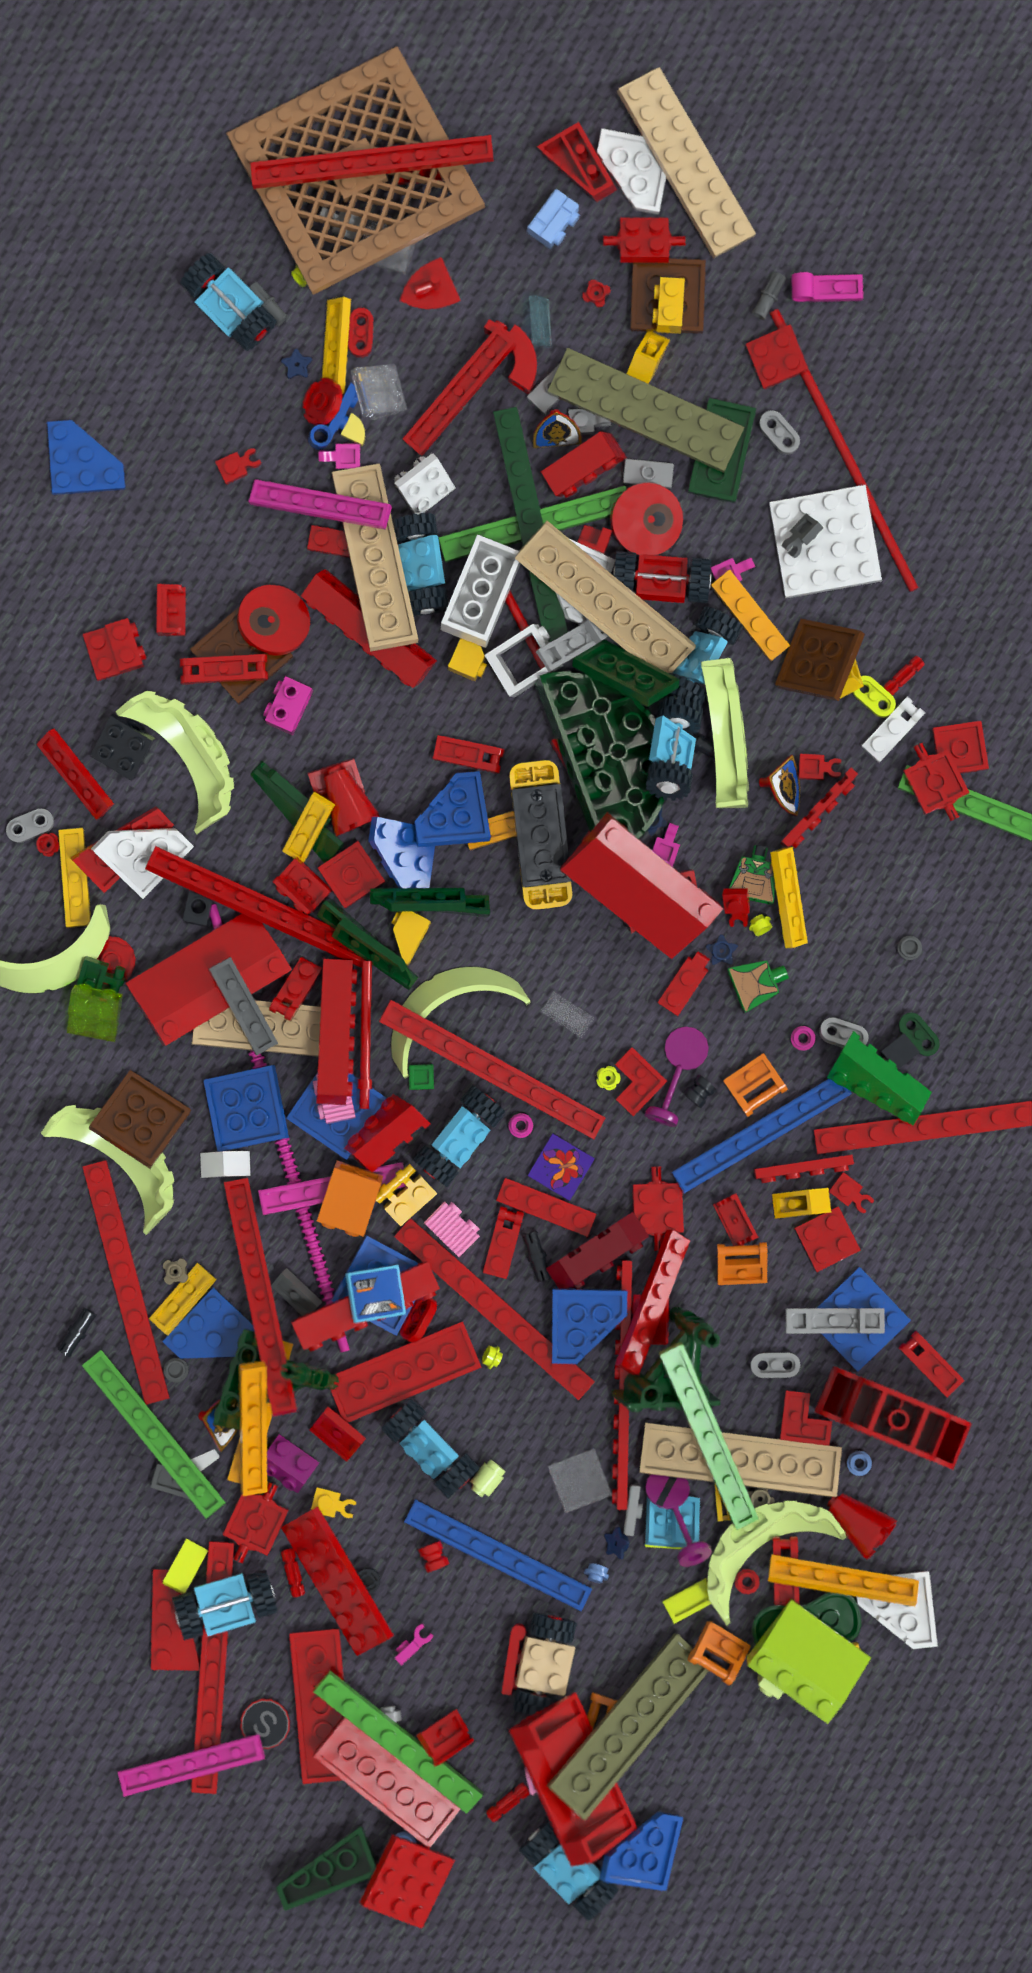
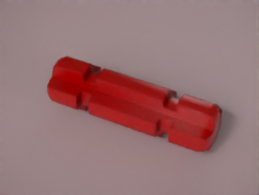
(904, 675)
(293, 1572)
(508, 1802)

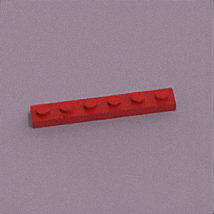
(459, 391)
(652, 1302)

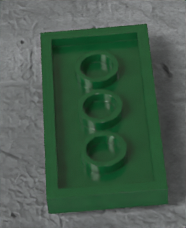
(712, 482)
(626, 673)

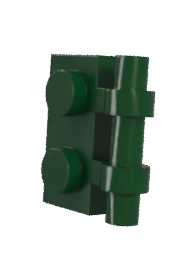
(95, 974)

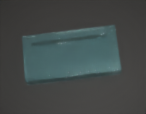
(540, 321)

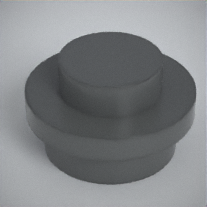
(909, 948)
(176, 1370)

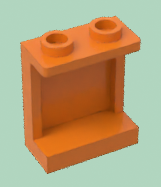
(349, 1199)

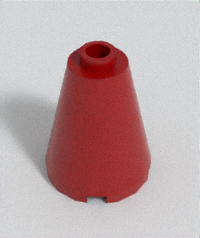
(351, 804)
(862, 1524)

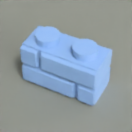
(553, 219)

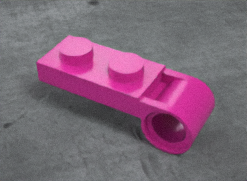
(826, 287)

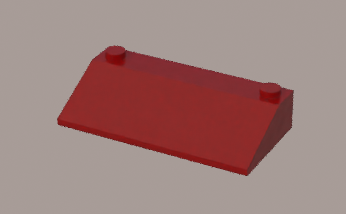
(640, 887)
(181, 990)
(545, 1745)

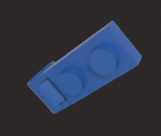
(349, 400)

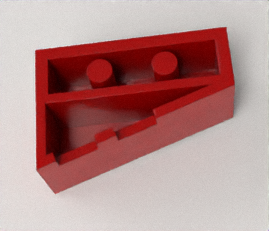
(579, 161)
(583, 464)
(384, 1132)

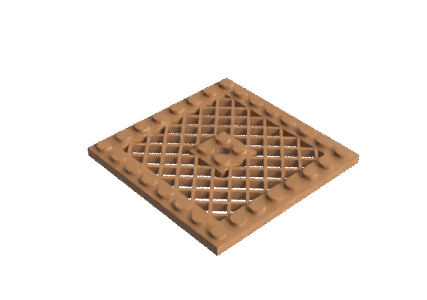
(382, 243)

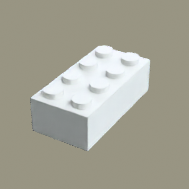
(481, 591)

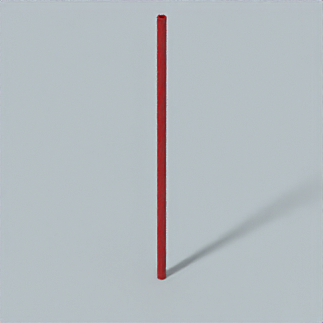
(853, 468)

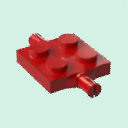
(644, 240)
(936, 782)
(658, 1207)
(256, 1523)

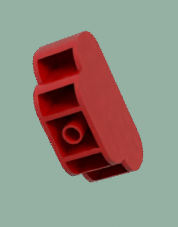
(893, 1417)

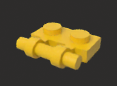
(408, 1200)

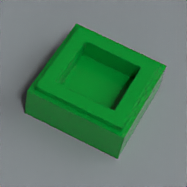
(421, 1077)

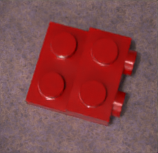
(114, 649)

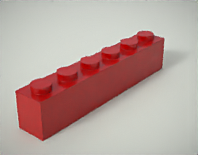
(343, 609)
(335, 1032)
(336, 1318)

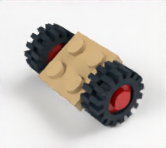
(544, 1663)

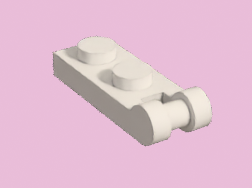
(892, 730)

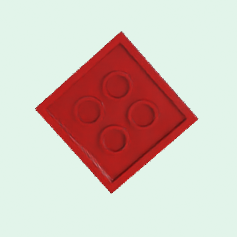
(407, 1881)

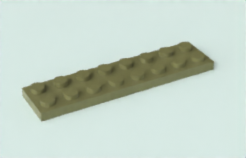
(645, 410)
(627, 1728)

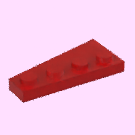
(826, 804)
(97, 869)
(167, 1645)

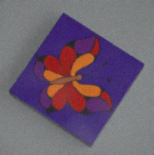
(561, 1167)

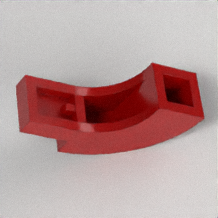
(525, 359)

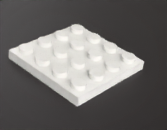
(841, 552)

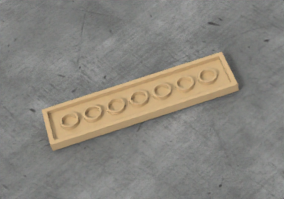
(686, 162)
(377, 565)
(604, 599)
(759, 1460)

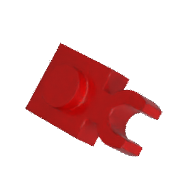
(234, 467)
(813, 767)
(736, 904)
(848, 1190)

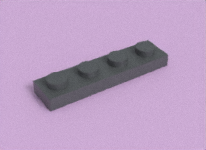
(243, 1006)

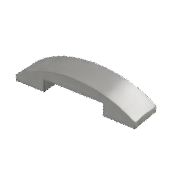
(570, 645)
(835, 1320)

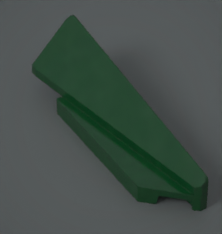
(291, 805)
(431, 899)
(364, 944)

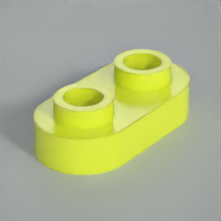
(874, 696)

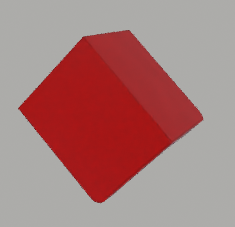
(595, 538)

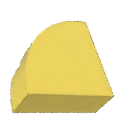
(354, 430)

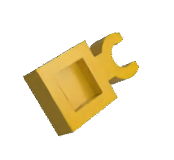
(329, 1503)

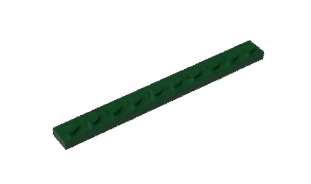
(527, 512)

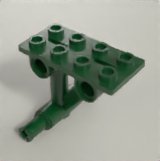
(301, 1375)
(653, 1388)

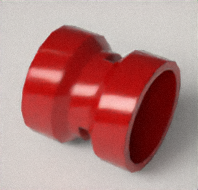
(432, 1554)

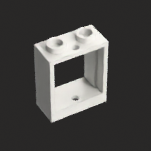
(501, 669)

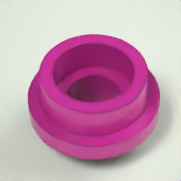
(803, 1030)
(520, 1133)

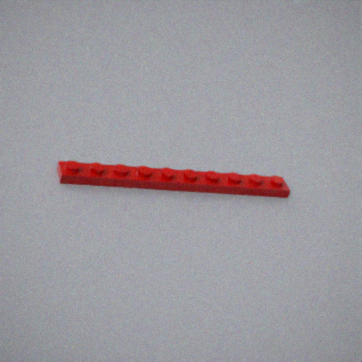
(372, 161)
(248, 903)
(491, 1069)
(925, 1127)
(126, 1282)
(259, 1295)
(492, 1307)
(621, 1420)
(212, 1671)

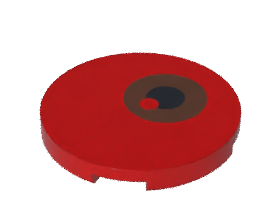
(646, 519)
(273, 619)

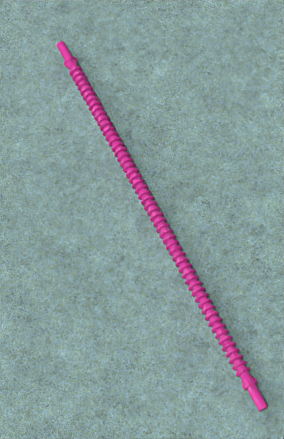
(293, 1178)

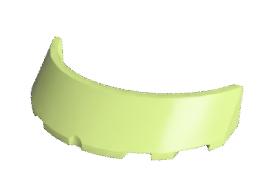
(727, 733)
(195, 745)
(62, 968)
(443, 987)
(152, 1184)
(737, 1545)

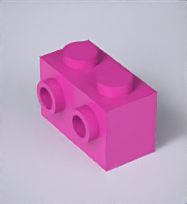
(288, 705)

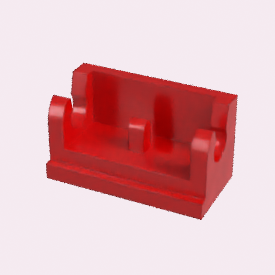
(171, 610)
(735, 1220)

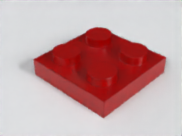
(777, 356)
(965, 745)
(351, 875)
(827, 1239)

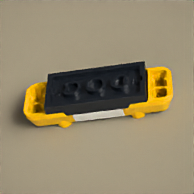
(540, 834)

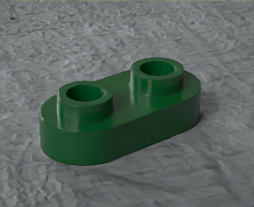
(919, 1033)

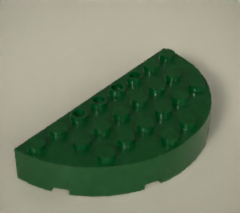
(604, 748)

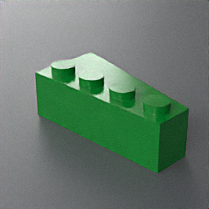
(879, 1080)

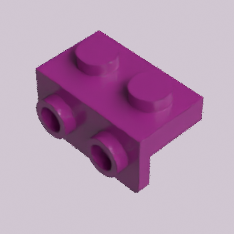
(289, 1464)

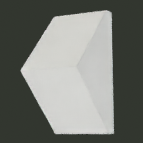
(225, 1164)

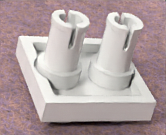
(424, 484)

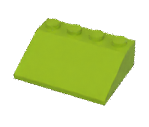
(808, 1661)

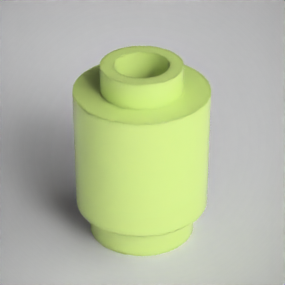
(487, 1478)

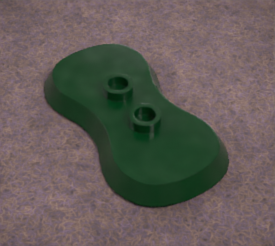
(833, 1609)

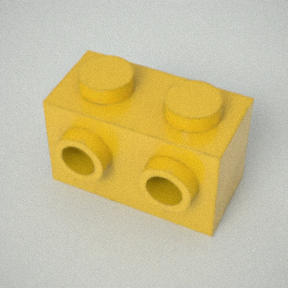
(670, 305)

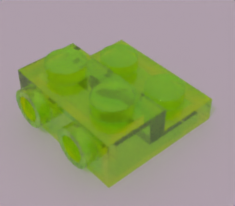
(94, 1012)

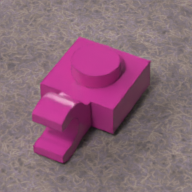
(346, 455)
(736, 569)
(666, 847)
(407, 1649)

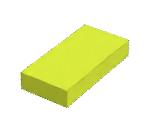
(185, 1566)
(688, 1601)

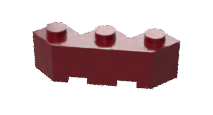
(598, 1253)

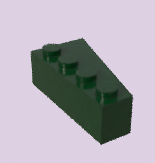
(330, 1871)

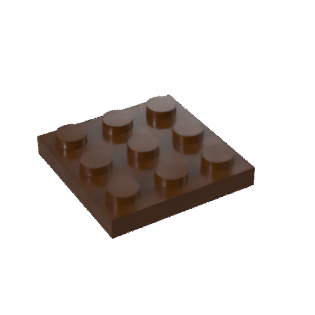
(648, 275)
(228, 641)
(819, 659)
(140, 1119)

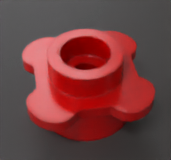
(594, 286)

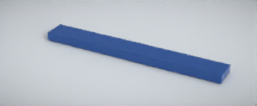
(759, 1134)
(498, 1555)

